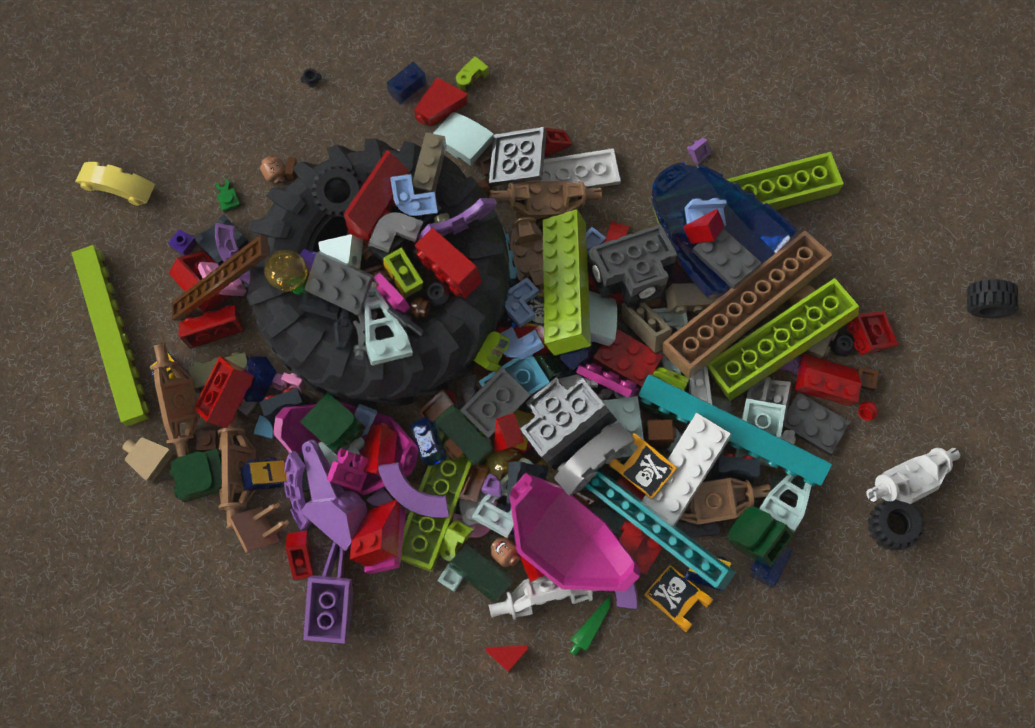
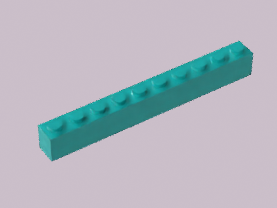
(745, 435)
(661, 530)

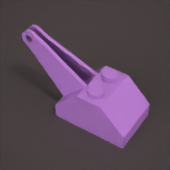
(331, 508)
(329, 603)

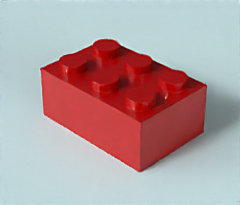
(448, 264)
(628, 359)

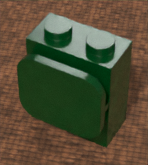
(333, 424)
(197, 475)
(760, 536)

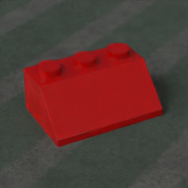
(187, 274)
(210, 326)
(828, 380)
(223, 393)

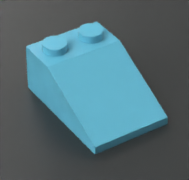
(525, 372)

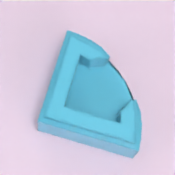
(264, 428)

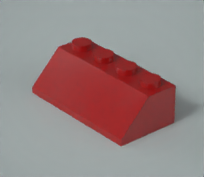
(374, 198)

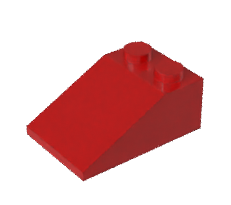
(377, 535)

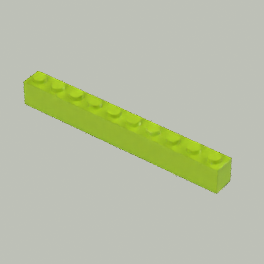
(110, 336)

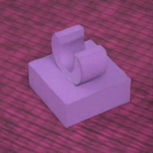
(699, 150)

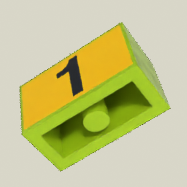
(403, 273)

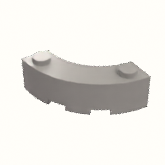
(583, 465)

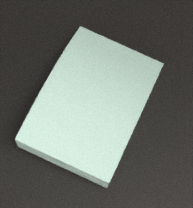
(464, 137)
(602, 318)
(765, 416)

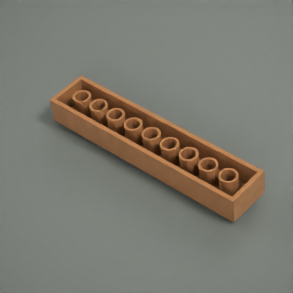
(746, 304)

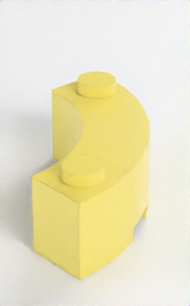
(112, 180)

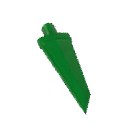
(587, 632)

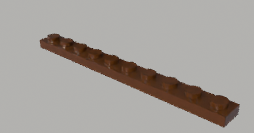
(221, 277)

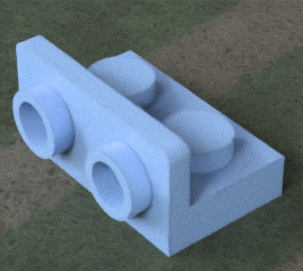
(697, 208)

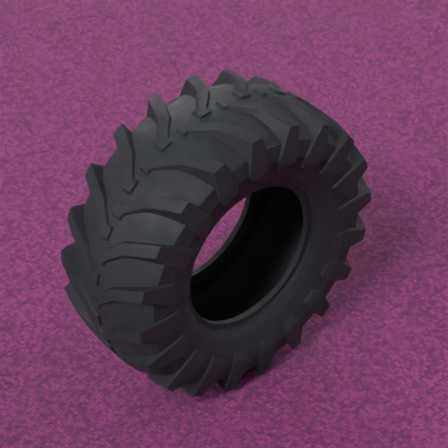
(451, 331)

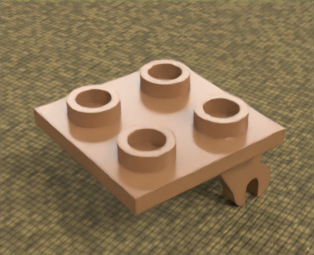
(255, 529)

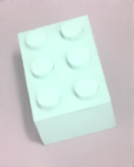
(628, 415)

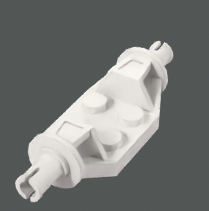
(914, 477)
(535, 593)

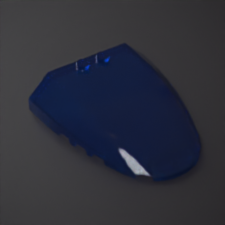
(746, 218)

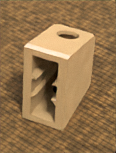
(147, 458)

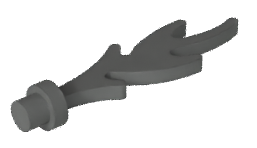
(360, 350)

